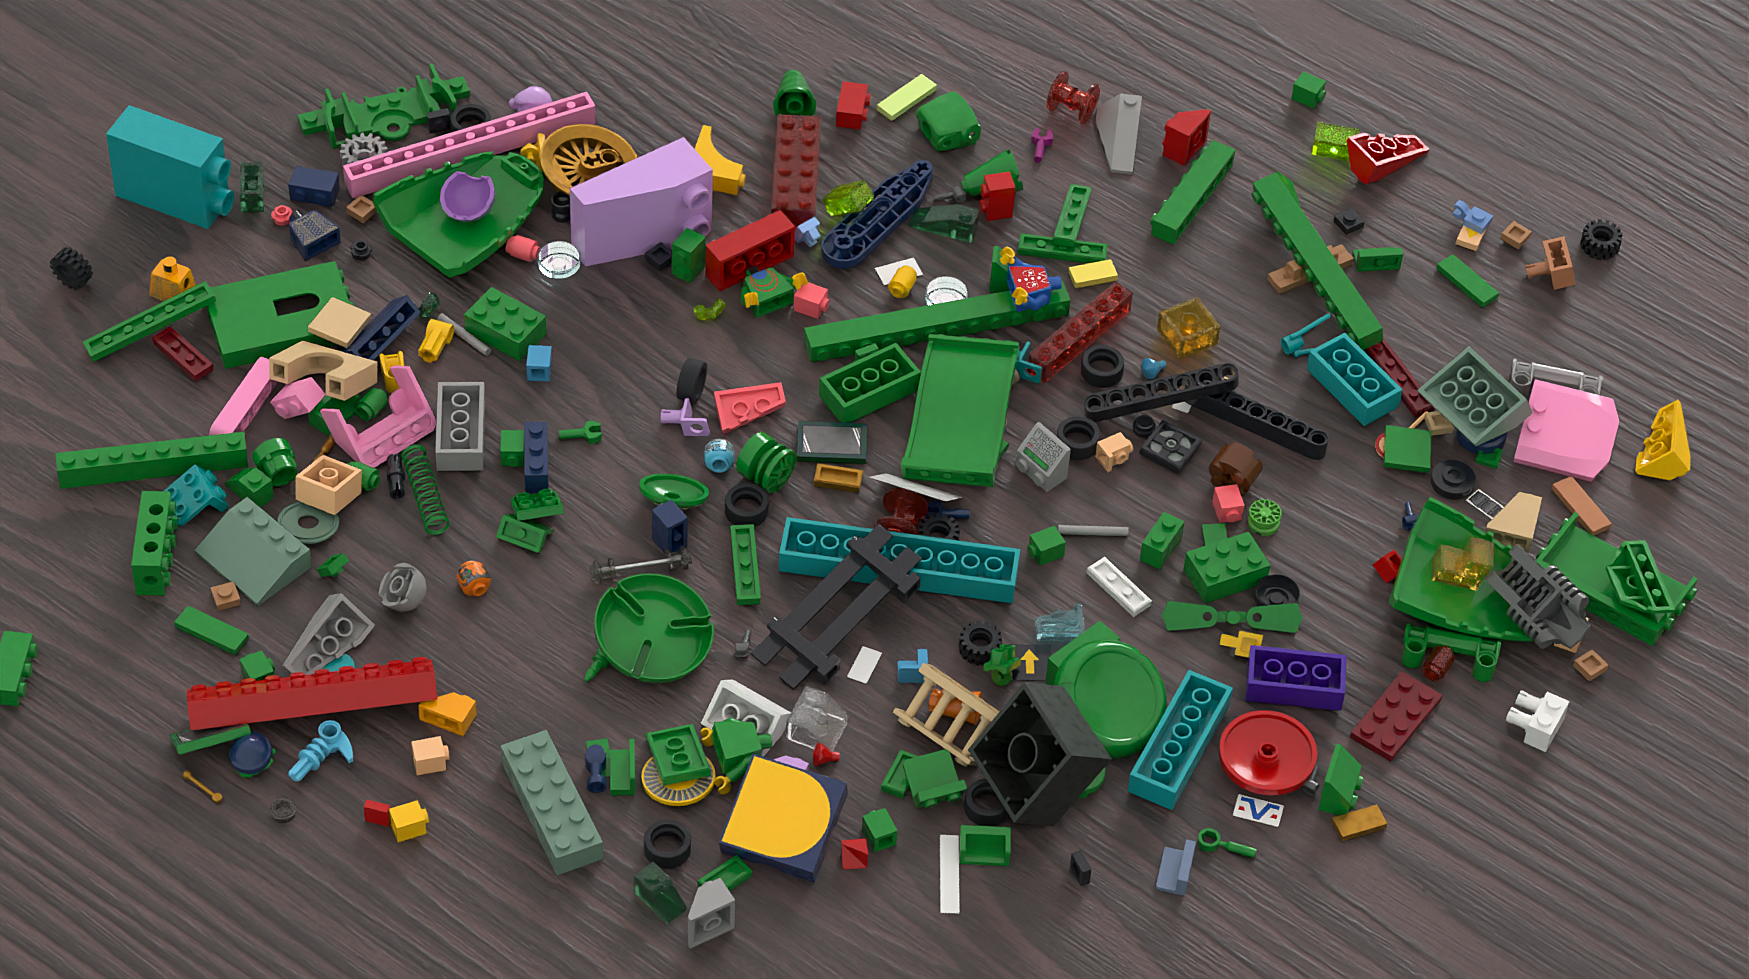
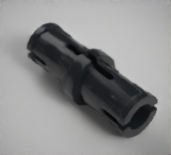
(395, 476)

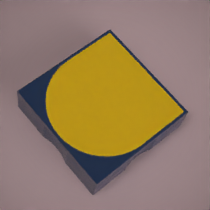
(783, 817)

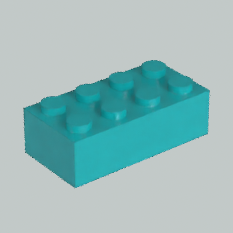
(1354, 379)

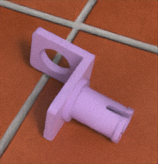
(685, 418)

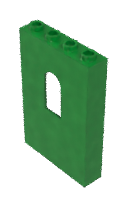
(247, 320)

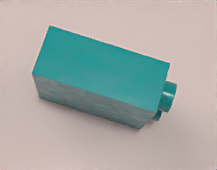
(169, 167)

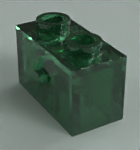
(252, 186)

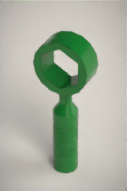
(1230, 846)

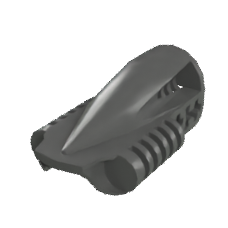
(1541, 600)

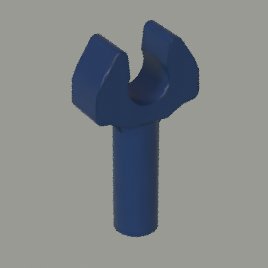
(937, 507)

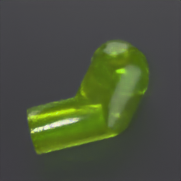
(709, 313)

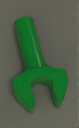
(586, 432)

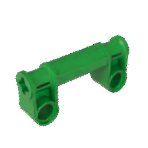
(1483, 651)

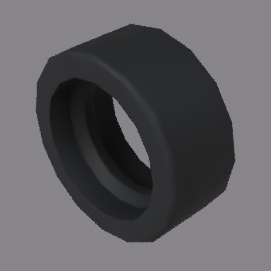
(467, 112)
(1101, 353)
(691, 380)
(1083, 425)
(746, 491)
(979, 816)
(670, 828)

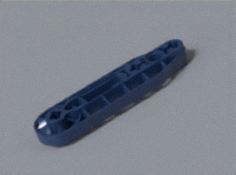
(895, 197)

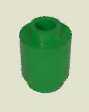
(371, 404)
(370, 475)

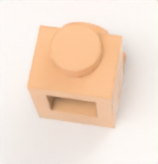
(1113, 451)

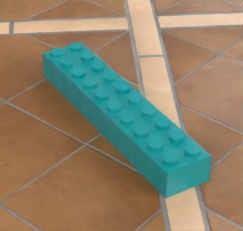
(944, 567)

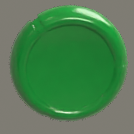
(653, 628)
(1115, 693)

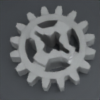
(361, 148)

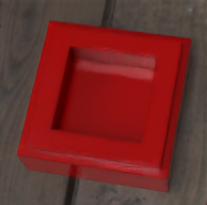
(377, 813)

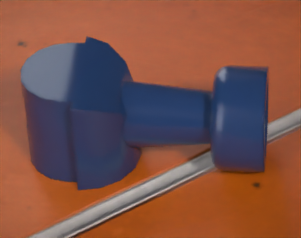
(595, 763)

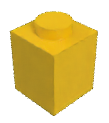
(408, 821)

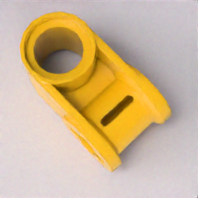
(386, 362)

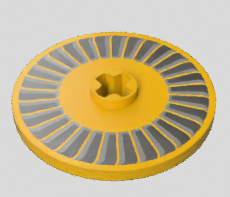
(678, 793)

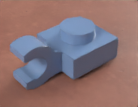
(1474, 219)

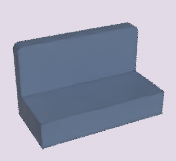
(1175, 869)

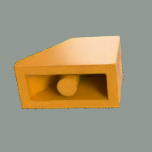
(449, 712)

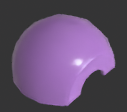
(467, 197)

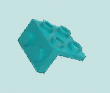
(194, 492)

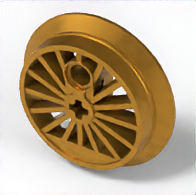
(573, 167)

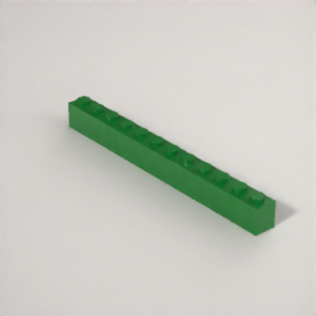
(916, 324)

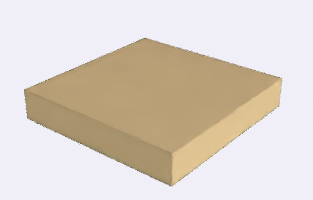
(339, 322)

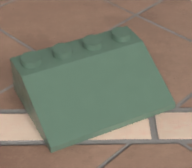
(1475, 398)
(254, 552)

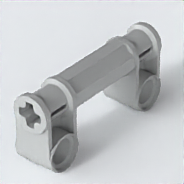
(1524, 374)

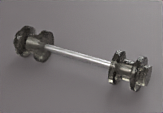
(671, 559)

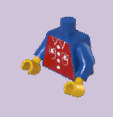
(1028, 283)

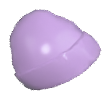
(530, 98)

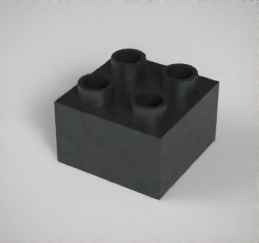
(1039, 754)

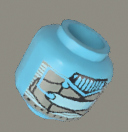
(719, 455)

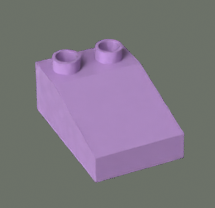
(642, 204)

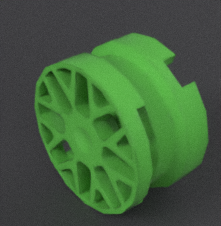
(1272, 516)

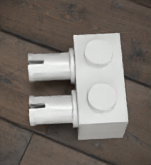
(1545, 721)

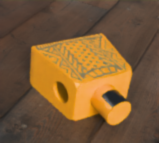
(170, 279)

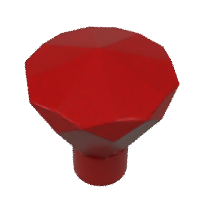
(823, 755)

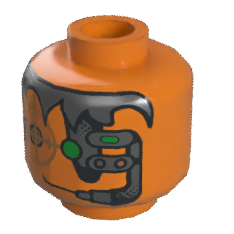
(473, 578)

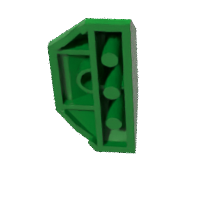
(1638, 579)

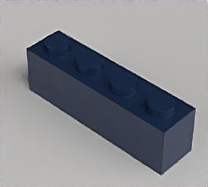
(384, 328)

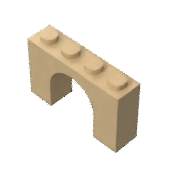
(344, 372)

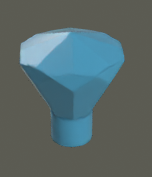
(1151, 368)

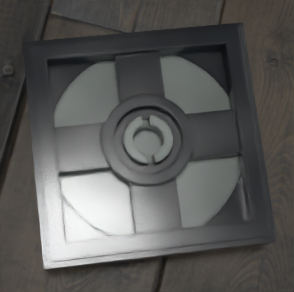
(1170, 446)

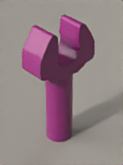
(1041, 143)

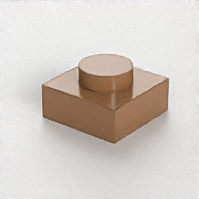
(361, 209)
(1515, 235)
(225, 596)
(1590, 665)

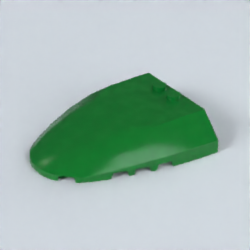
(416, 217)
(1446, 605)

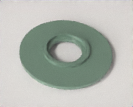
(325, 529)

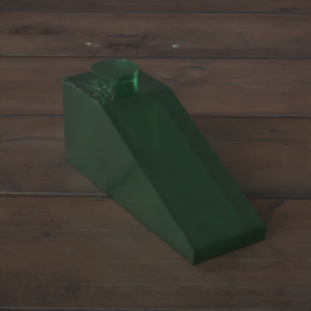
(948, 220)

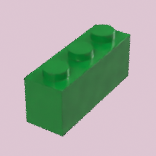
(16, 656)

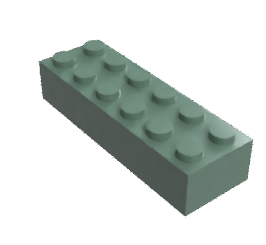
(551, 802)

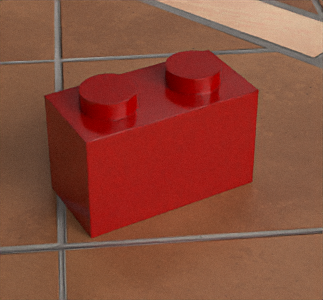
(852, 105)
(997, 196)

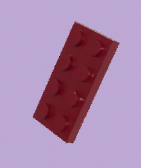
(1396, 716)

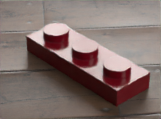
(183, 353)

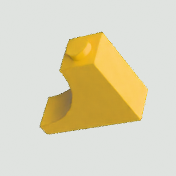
(727, 175)

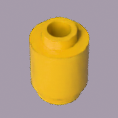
(902, 281)

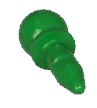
(599, 662)

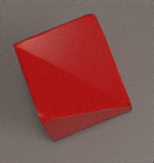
(1388, 566)
(854, 854)

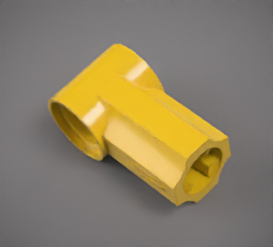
(437, 335)

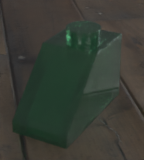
(659, 892)

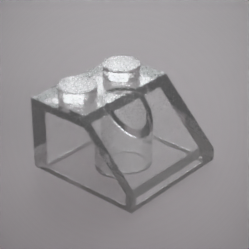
(816, 720)

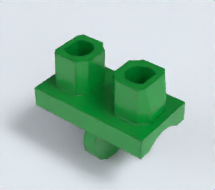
(1002, 663)

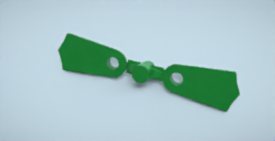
(1273, 617)

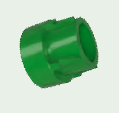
(276, 461)

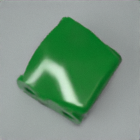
(948, 122)

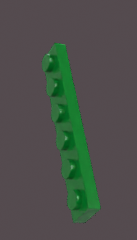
(149, 321)

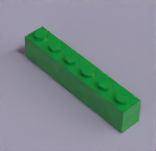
(1192, 192)

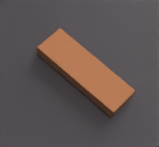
(1578, 501)

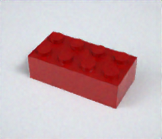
(757, 244)

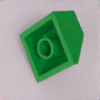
(1340, 783)

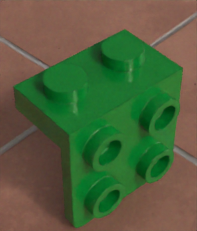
(933, 779)

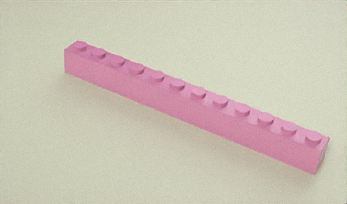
(495, 135)

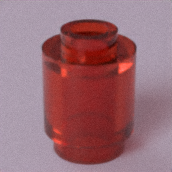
(1438, 663)

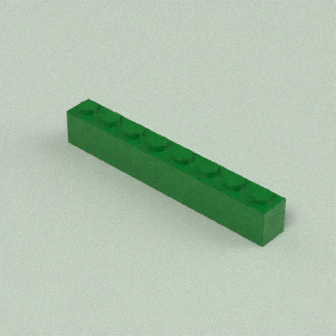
(151, 460)

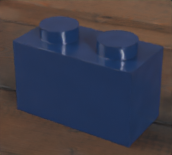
(314, 186)
(669, 527)

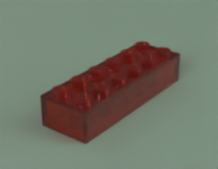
(796, 167)

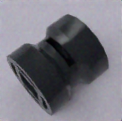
(560, 207)

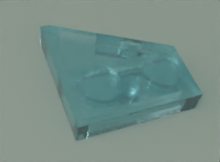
(1060, 625)

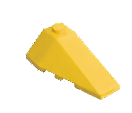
(1667, 447)

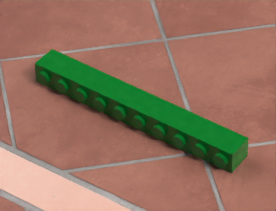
(1317, 261)

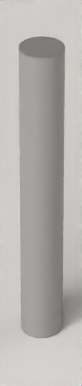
(465, 335)
(1092, 530)

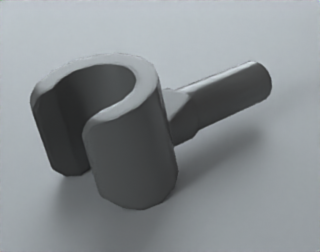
(956, 193)
(742, 649)
(1311, 786)

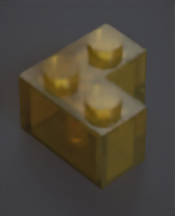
(1463, 567)

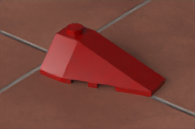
(1380, 155)

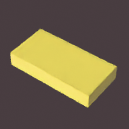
(1093, 273)

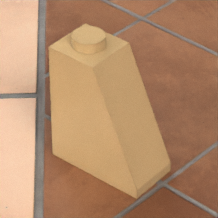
(1516, 521)

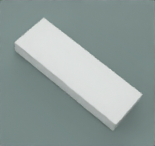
(1119, 586)

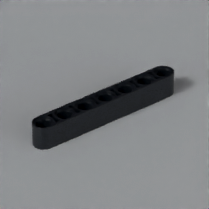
(1169, 384)
(1265, 422)

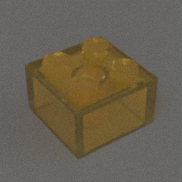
(1188, 327)

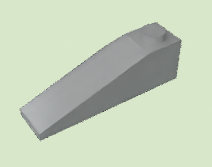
(1118, 131)
(329, 634)

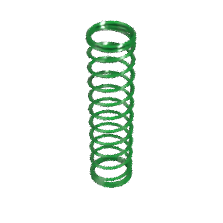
(432, 518)

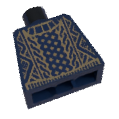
(312, 233)

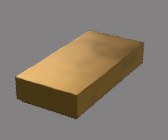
(838, 478)
(1359, 823)

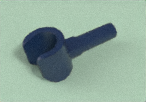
(1409, 520)

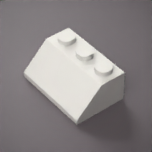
(743, 704)

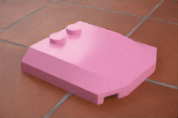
(1568, 431)

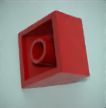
(1185, 135)

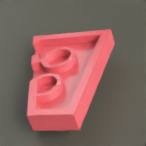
(747, 404)

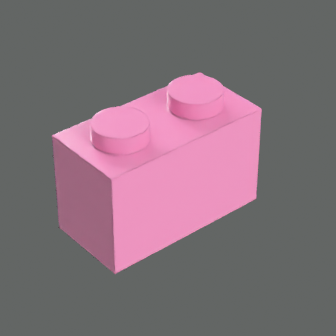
(297, 398)

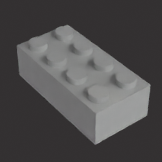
(460, 426)

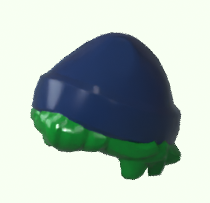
(251, 754)

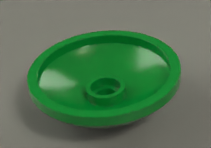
(682, 490)

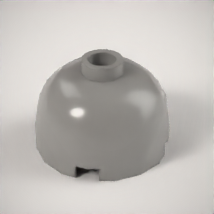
(403, 588)

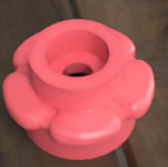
(281, 215)

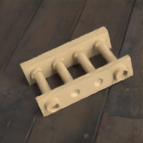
(950, 691)

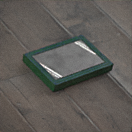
(832, 442)

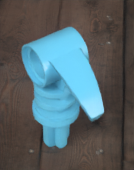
(321, 748)

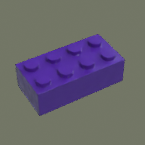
(1295, 677)

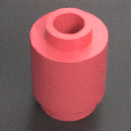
(522, 248)

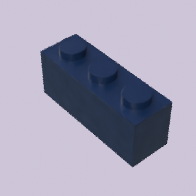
(536, 456)

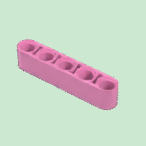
(246, 400)

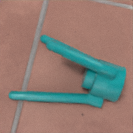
(1294, 342)

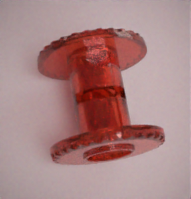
(1073, 97)
(905, 510)

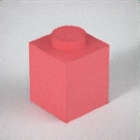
(811, 300)
(1228, 503)

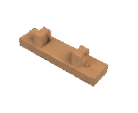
(1293, 275)

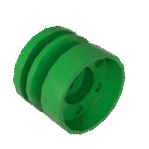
(766, 462)

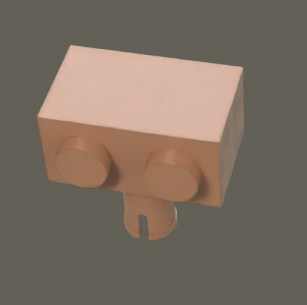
(1556, 265)

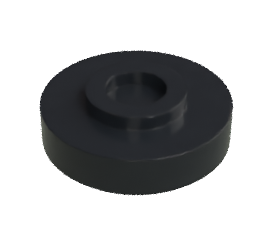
(1453, 479)
(1276, 590)

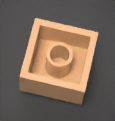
(328, 484)

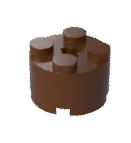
(1234, 466)

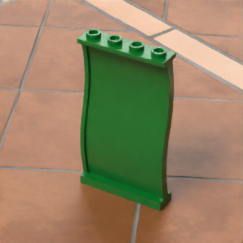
(960, 410)

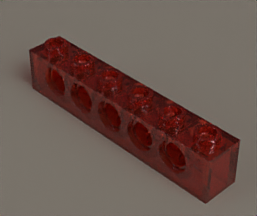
(1081, 330)

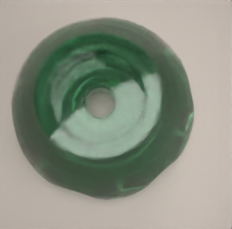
(429, 305)

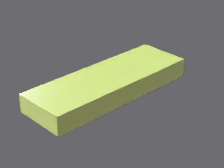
(906, 97)

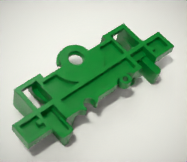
(382, 111)

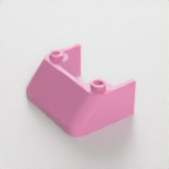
(406, 425)

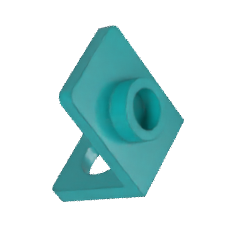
(1022, 364)

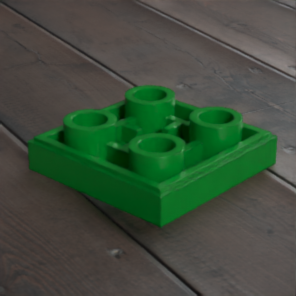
(1407, 448)
(536, 505)

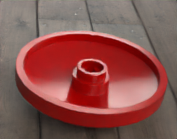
(1267, 752)

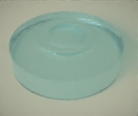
(559, 259)
(945, 290)

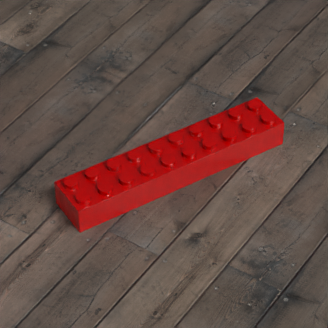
(311, 693)

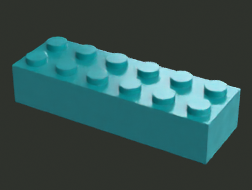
(1180, 739)

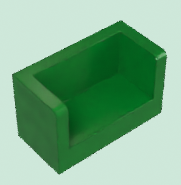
(346, 408)
(985, 845)

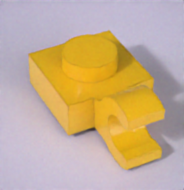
(1242, 642)

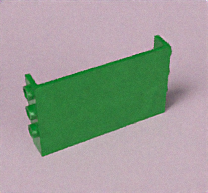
(1584, 562)

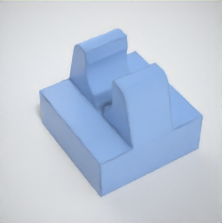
(808, 232)

